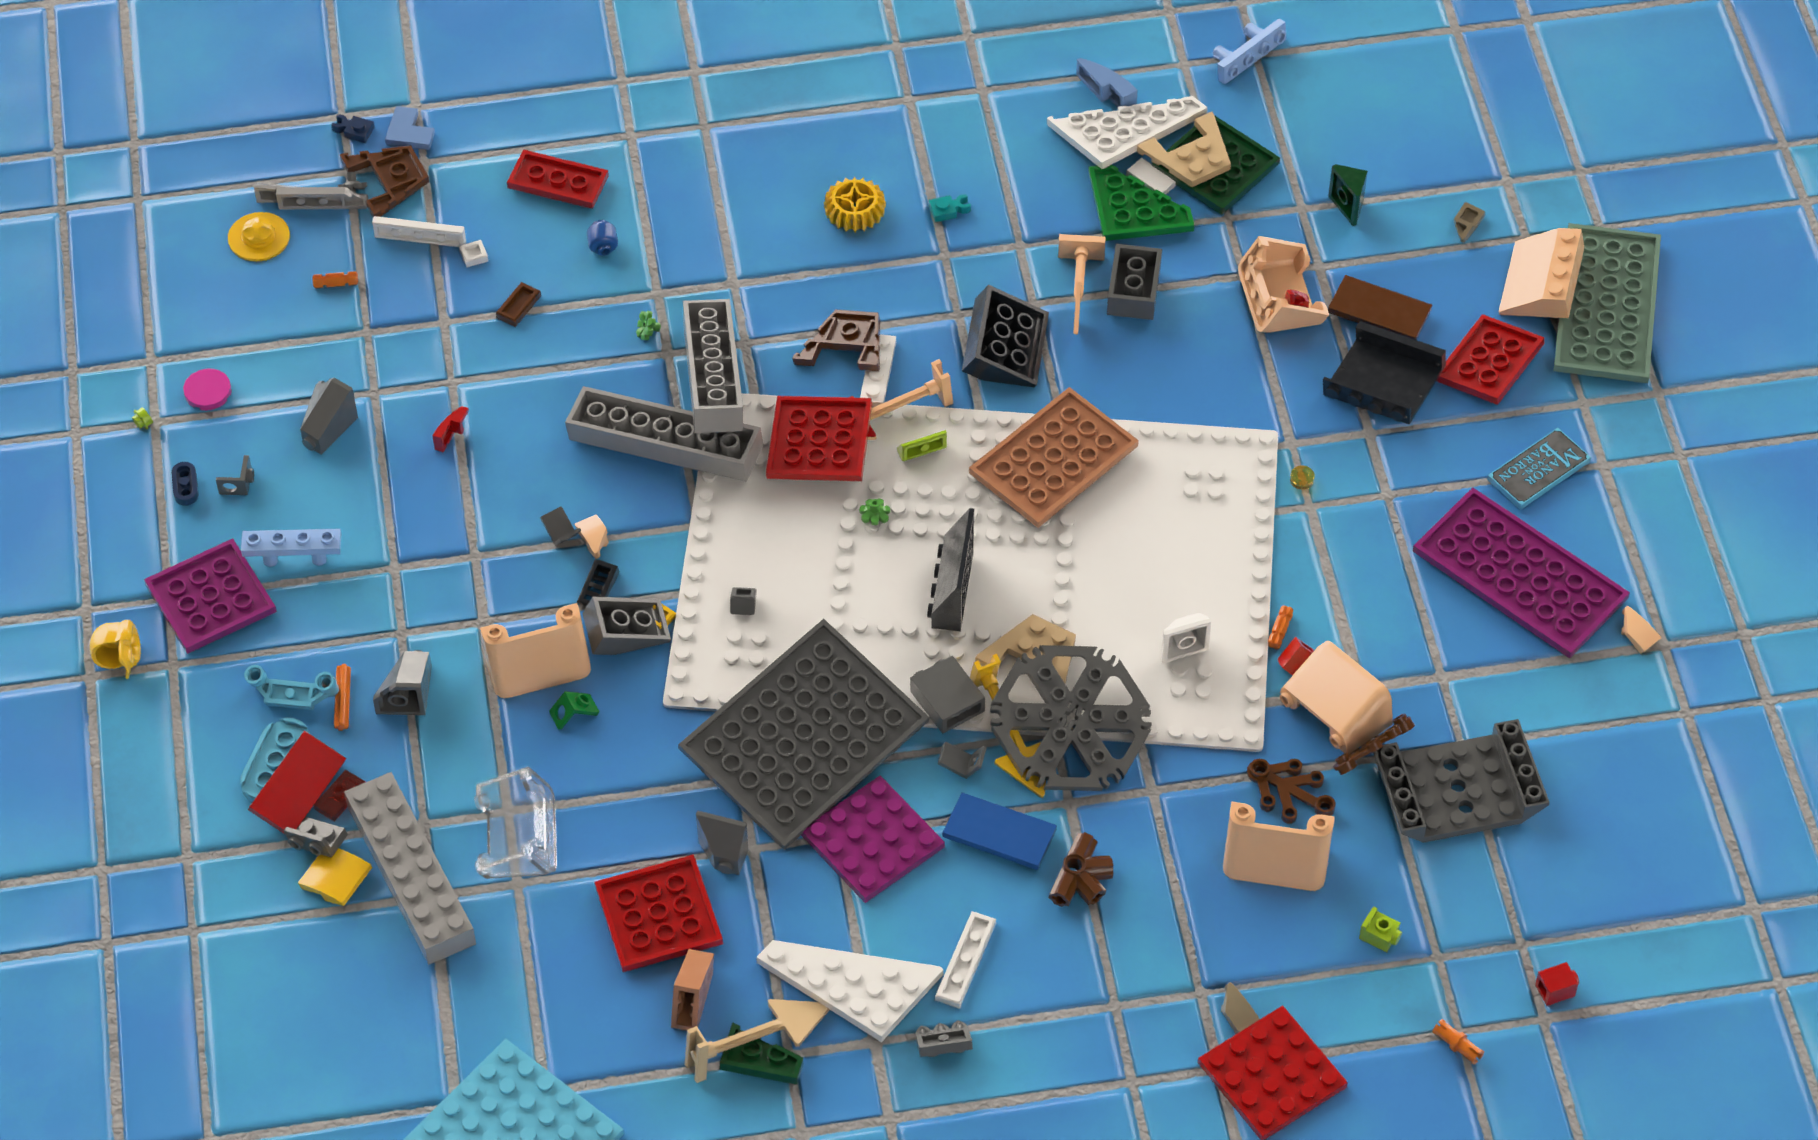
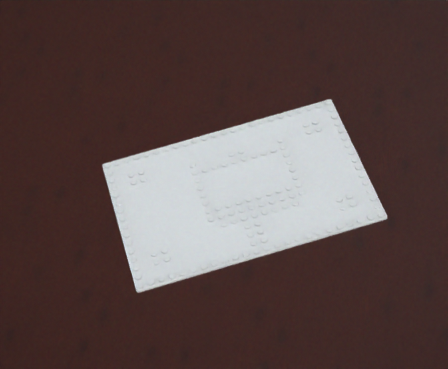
(1151, 540)

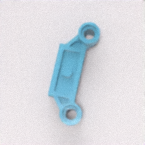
(292, 693)

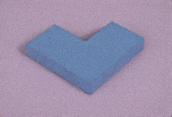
(405, 133)

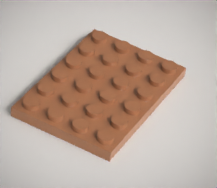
(1053, 457)

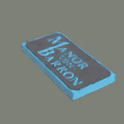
(1539, 468)

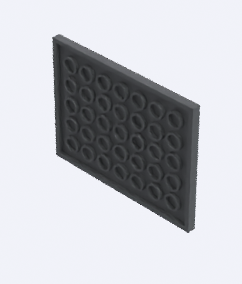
(803, 733)

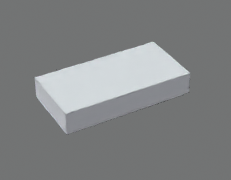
(1151, 176)

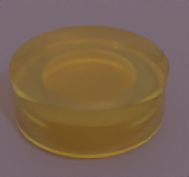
(1302, 477)

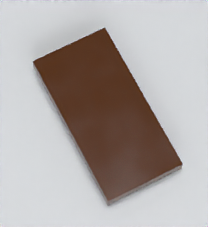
(1379, 307)

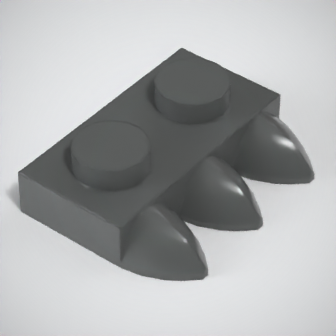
(943, 1039)

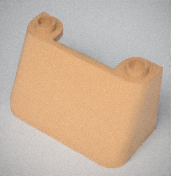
(1266, 275)
(537, 657)
(1340, 696)
(1275, 852)

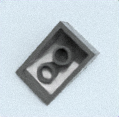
(624, 624)

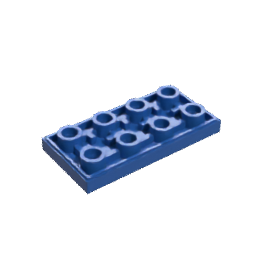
(999, 831)

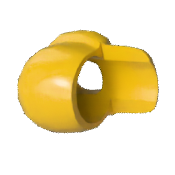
(116, 646)

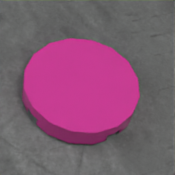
(207, 389)

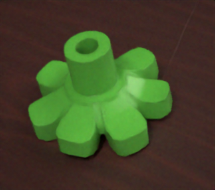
(647, 325)
(874, 511)

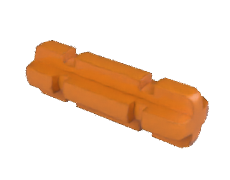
(335, 279)
(1280, 627)

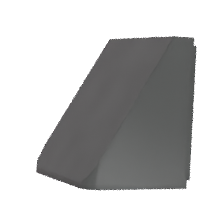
(743, 601)

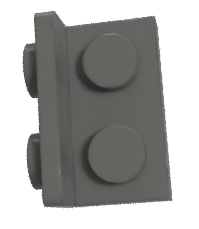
(316, 837)

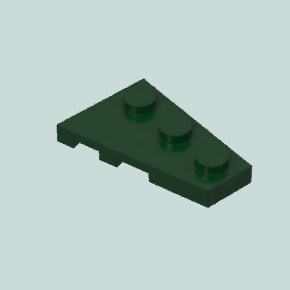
(762, 1060)

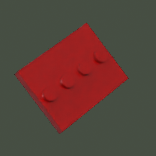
(1490, 359)

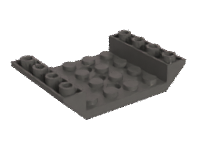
(1493, 770)

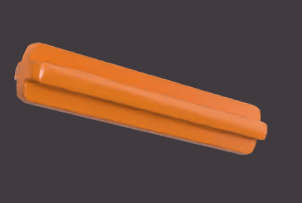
(342, 699)

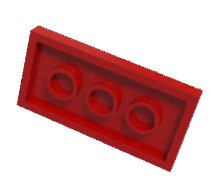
(557, 179)

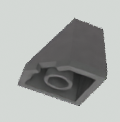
(328, 414)
(406, 686)

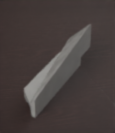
(309, 197)

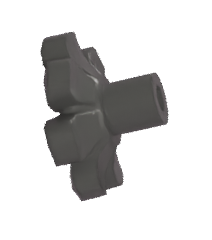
(352, 183)

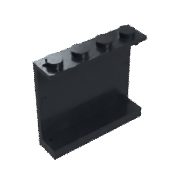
(1386, 373)

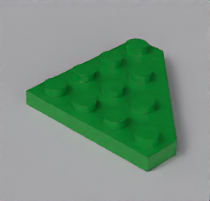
(1132, 209)

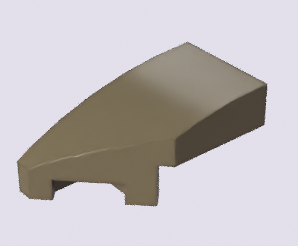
(1468, 220)
(1237, 1009)

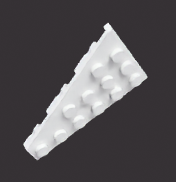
(1115, 134)
(858, 987)

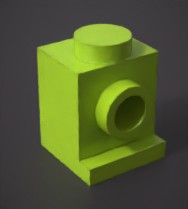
(1380, 930)

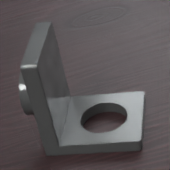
(242, 483)
(559, 526)
(961, 761)

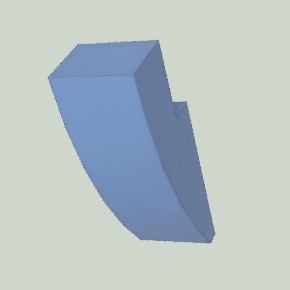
(1106, 83)

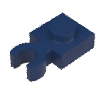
(355, 129)

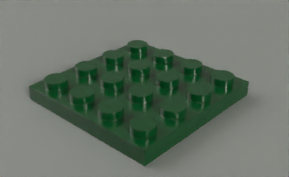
(1248, 162)

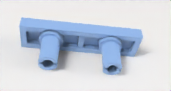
(1260, 44)
(291, 542)

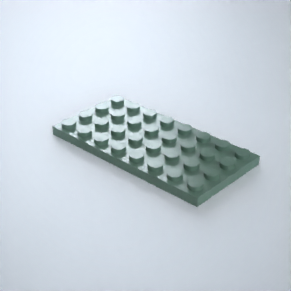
(1611, 306)

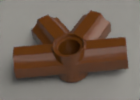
(1088, 872)

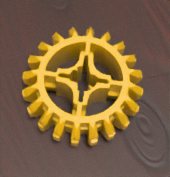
(841, 199)

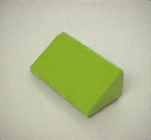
(922, 446)

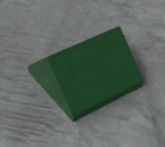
(1348, 190)

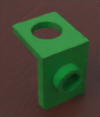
(574, 704)

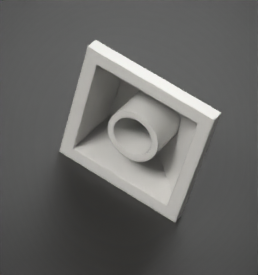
(1186, 637)

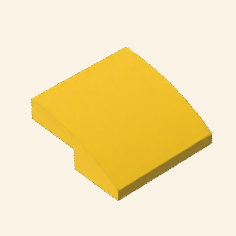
(335, 876)

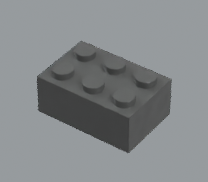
(1134, 281)

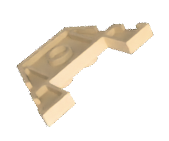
(1196, 160)
(1027, 635)

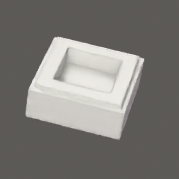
(473, 253)

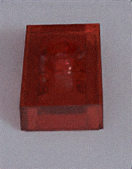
(333, 801)

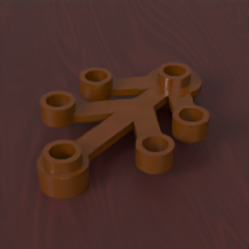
(1347, 761)
(1288, 786)

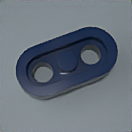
(185, 485)

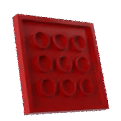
(819, 438)
(658, 913)
(1272, 1073)

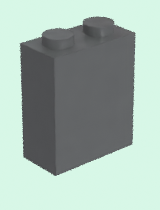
(947, 694)

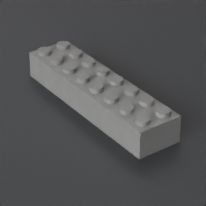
(712, 366)
(661, 434)
(410, 868)

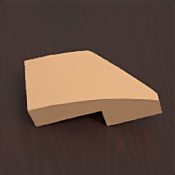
(594, 534)
(1638, 630)

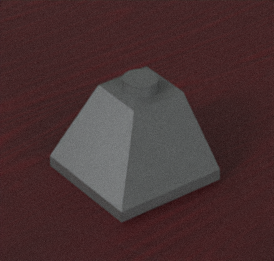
(723, 841)

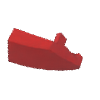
(1297, 298)
(446, 429)

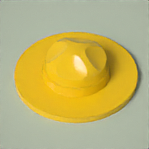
(258, 236)

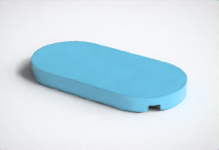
(269, 753)

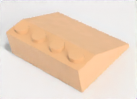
(1543, 274)

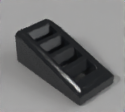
(603, 567)

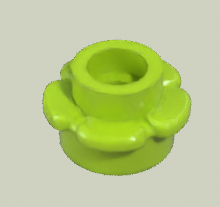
(142, 418)

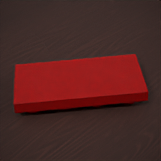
(297, 783)

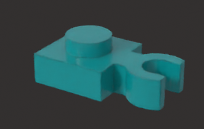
(946, 208)

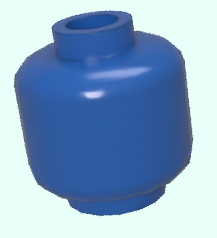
(602, 237)

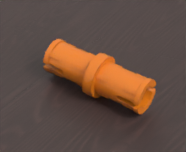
(1458, 1041)

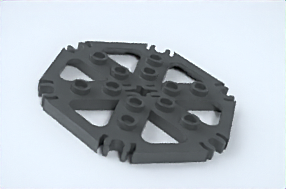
(1084, 736)

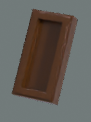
(518, 304)

